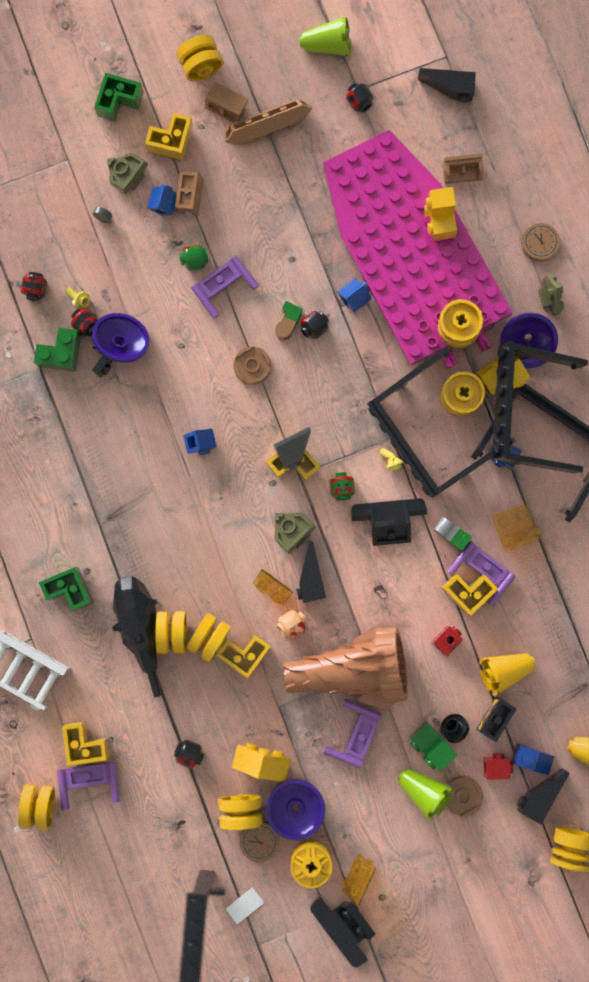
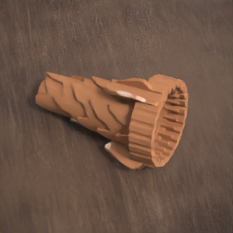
(367, 668)

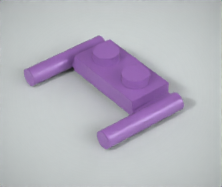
(219, 281)
(485, 566)
(360, 737)
(87, 776)

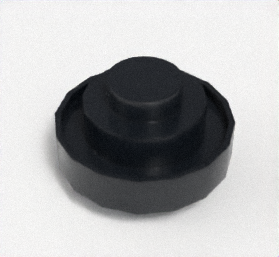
(454, 728)

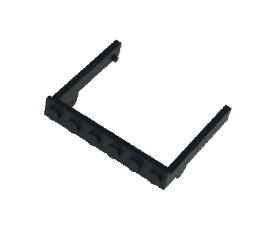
(504, 397)
(560, 415)
(398, 441)
(195, 926)

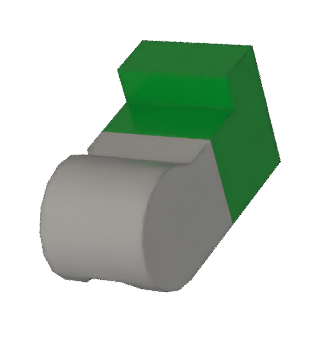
(452, 534)

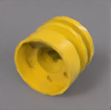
(573, 849)
(302, 855)

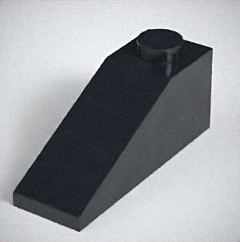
(452, 83)
(310, 582)
(541, 798)

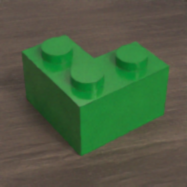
(117, 92)
(61, 356)
(68, 583)
(437, 751)

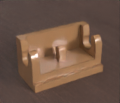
(226, 103)
(463, 168)
(189, 192)

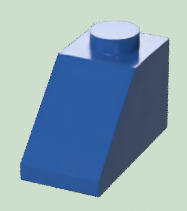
(532, 759)

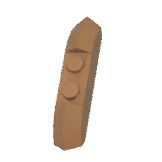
(271, 120)

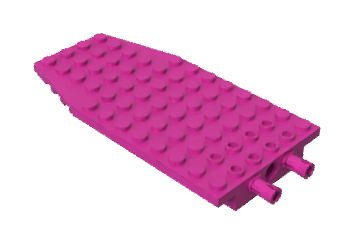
(383, 223)

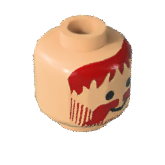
(291, 624)

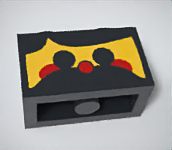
(496, 719)

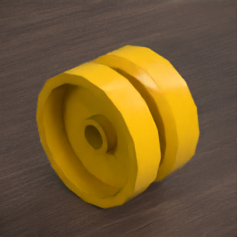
(199, 58)
(460, 312)
(469, 385)
(171, 632)
(210, 638)
(36, 807)
(240, 812)

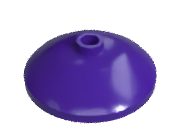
(120, 330)
(542, 333)
(292, 823)

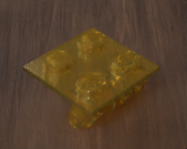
(516, 527)
(276, 590)
(359, 878)

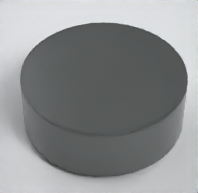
(102, 214)

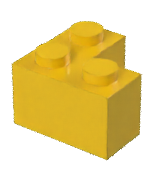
(173, 141)
(440, 210)
(489, 377)
(307, 467)
(467, 597)
(244, 660)
(79, 749)
(261, 762)

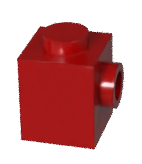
(448, 640)
(497, 767)

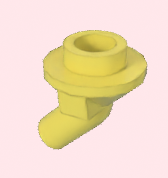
(80, 300)
(393, 463)

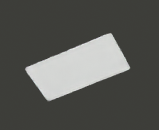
(244, 905)

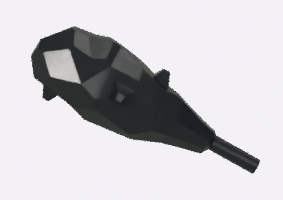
(137, 624)

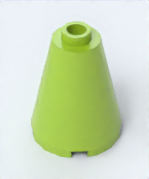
(328, 38)
(426, 793)

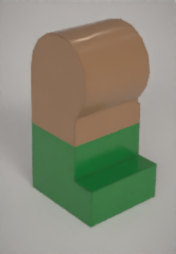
(286, 327)

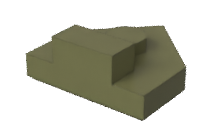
(126, 171)
(551, 294)
(292, 530)

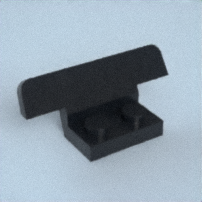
(389, 519)
(345, 928)

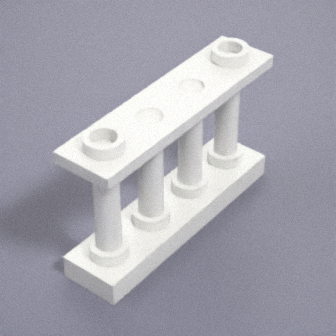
(40, 660)

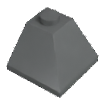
(292, 449)

